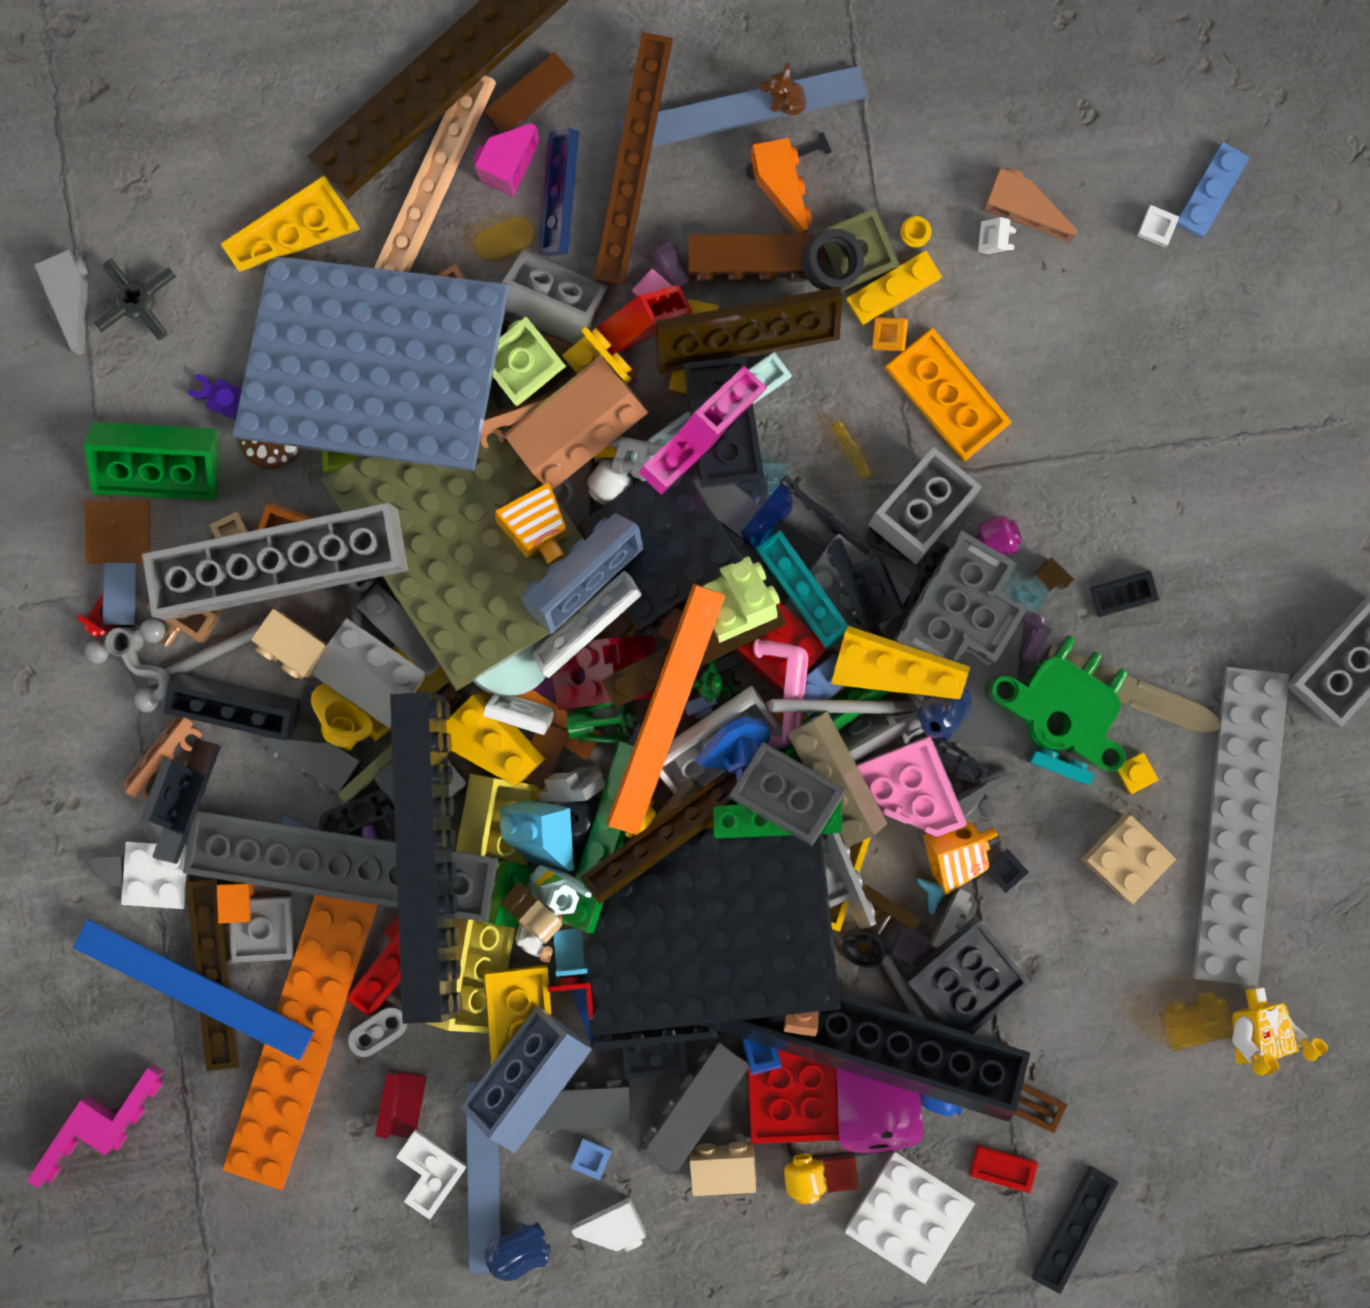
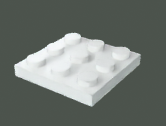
(909, 1217)

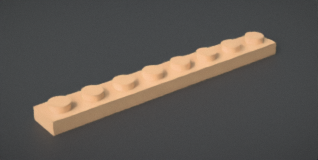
(434, 178)

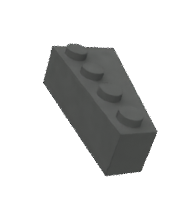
(694, 1108)

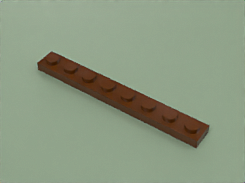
(633, 158)

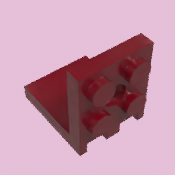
(598, 660)

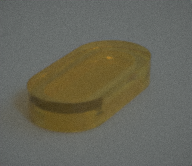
(504, 239)

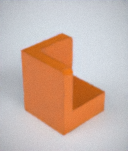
(234, 902)

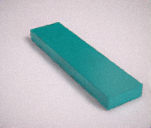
(803, 589)

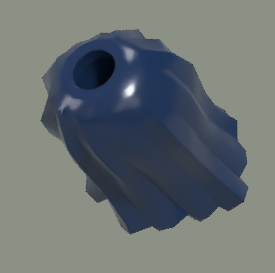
(943, 716)
(517, 1253)

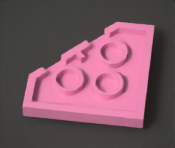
(914, 787)

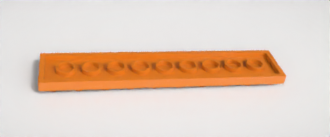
(316, 998)

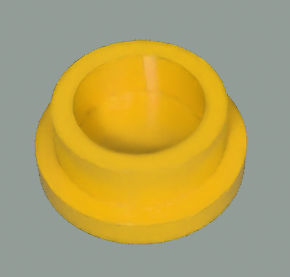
(915, 231)

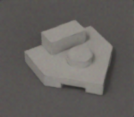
(572, 786)

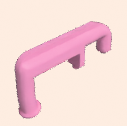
(794, 684)

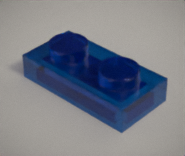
(760, 526)

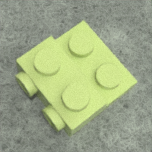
(524, 361)
(746, 599)

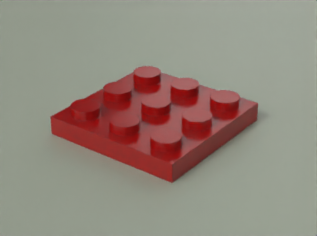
(794, 1102)

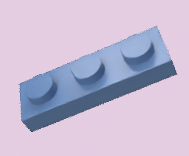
(1212, 190)

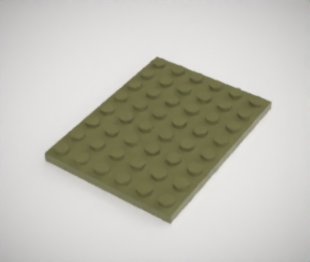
(462, 566)

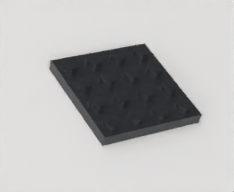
(679, 542)

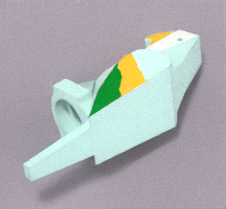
(556, 889)

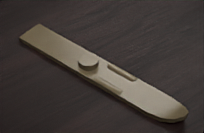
(1154, 699)

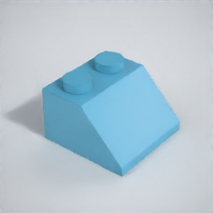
(539, 832)

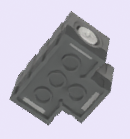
(964, 605)

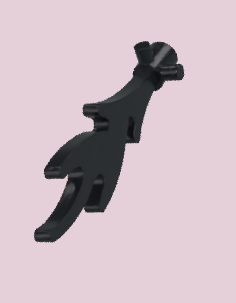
(823, 514)

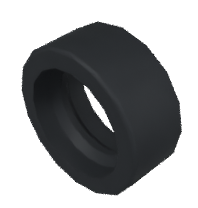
(848, 244)

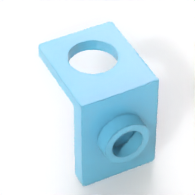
(569, 952)

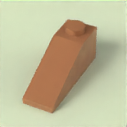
(1025, 204)

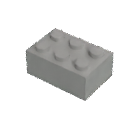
(924, 505)

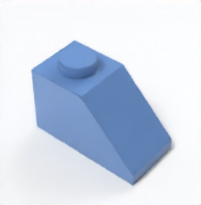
(819, 681)

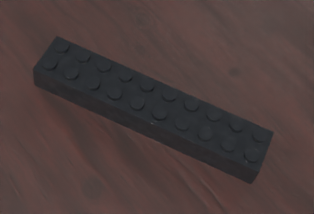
(425, 857)
(902, 1053)

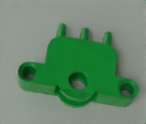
(1073, 693)

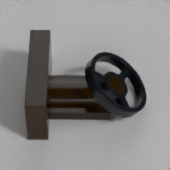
(874, 937)

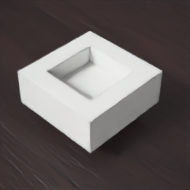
(1158, 226)

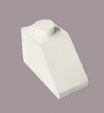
(612, 1227)

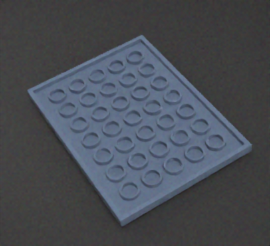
(371, 362)

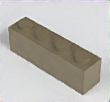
(826, 754)

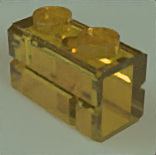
(1196, 1022)

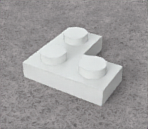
(437, 1169)

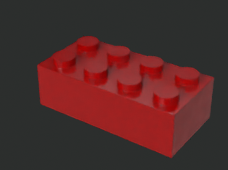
(773, 668)

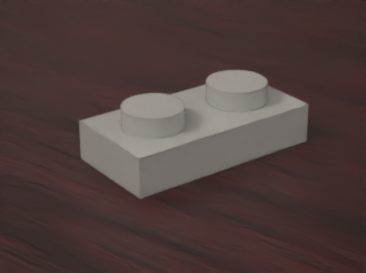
(957, 907)

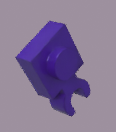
(222, 397)

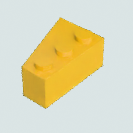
(492, 743)

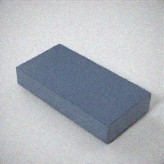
(119, 594)

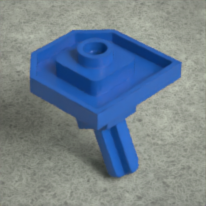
(735, 745)

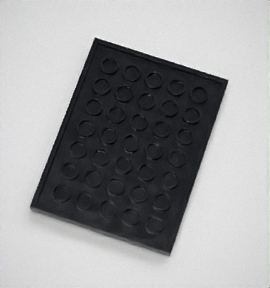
(714, 937)

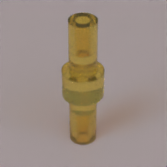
(851, 449)

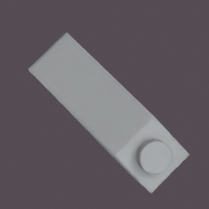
(68, 293)

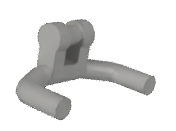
(644, 451)

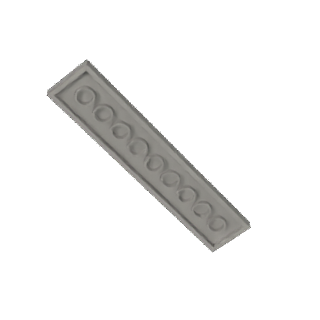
(1241, 826)

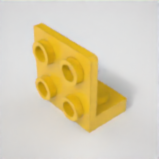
(592, 347)

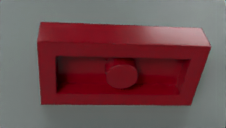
(400, 1104)

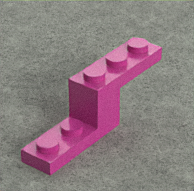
(702, 430)
(97, 1126)

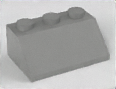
(552, 297)
(366, 671)

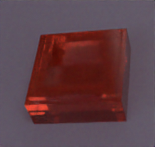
(841, 1174)

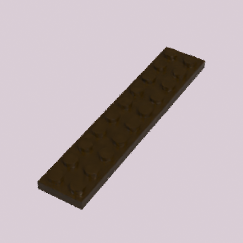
(427, 89)

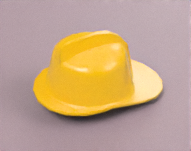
(340, 719)

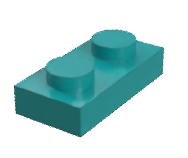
(1073, 770)

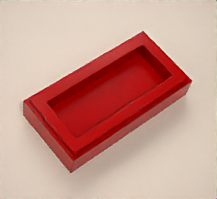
(1003, 1168)

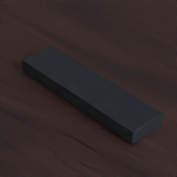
(1074, 1229)

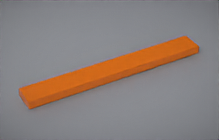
(665, 709)

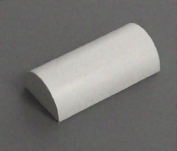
(681, 761)

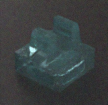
(774, 473)

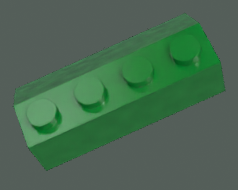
(153, 461)

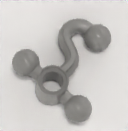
(151, 631)

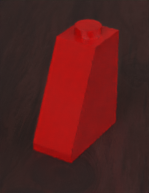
(637, 319)

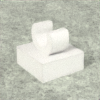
(995, 235)

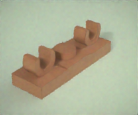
(508, 416)
(162, 748)

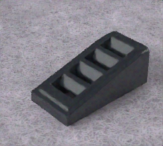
(1150, 586)

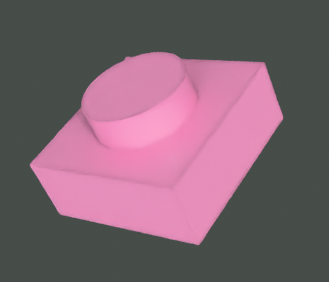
(651, 282)

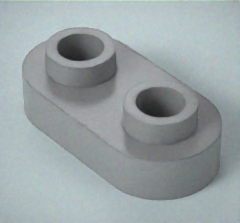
(378, 1031)

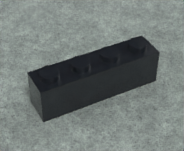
(231, 706)

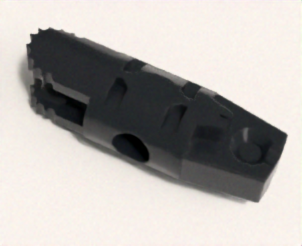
(957, 761)

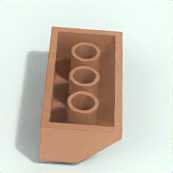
(576, 423)

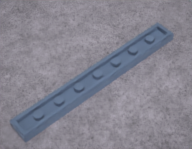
(753, 107)

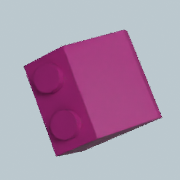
(506, 158)

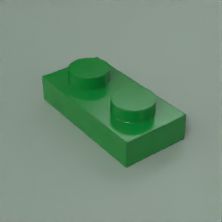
(507, 878)

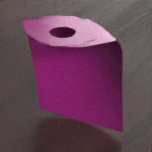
(875, 1107)

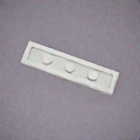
(587, 624)

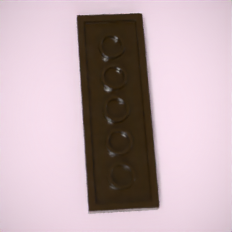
(749, 329)

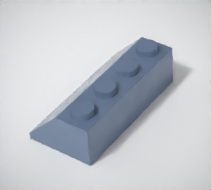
(583, 572)
(525, 1079)

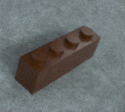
(746, 257)

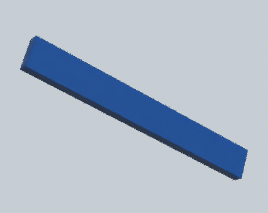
(194, 989)

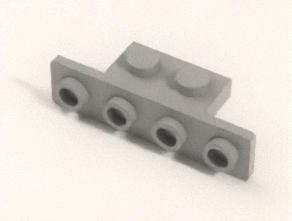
(844, 881)

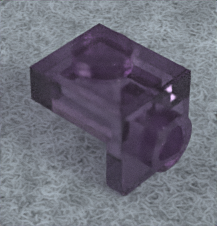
(1036, 644)

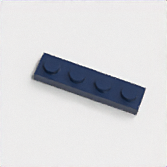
(558, 192)

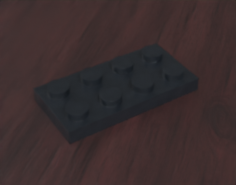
(736, 453)

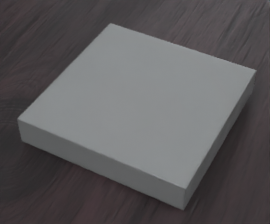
(267, 934)

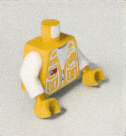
(1268, 1033)

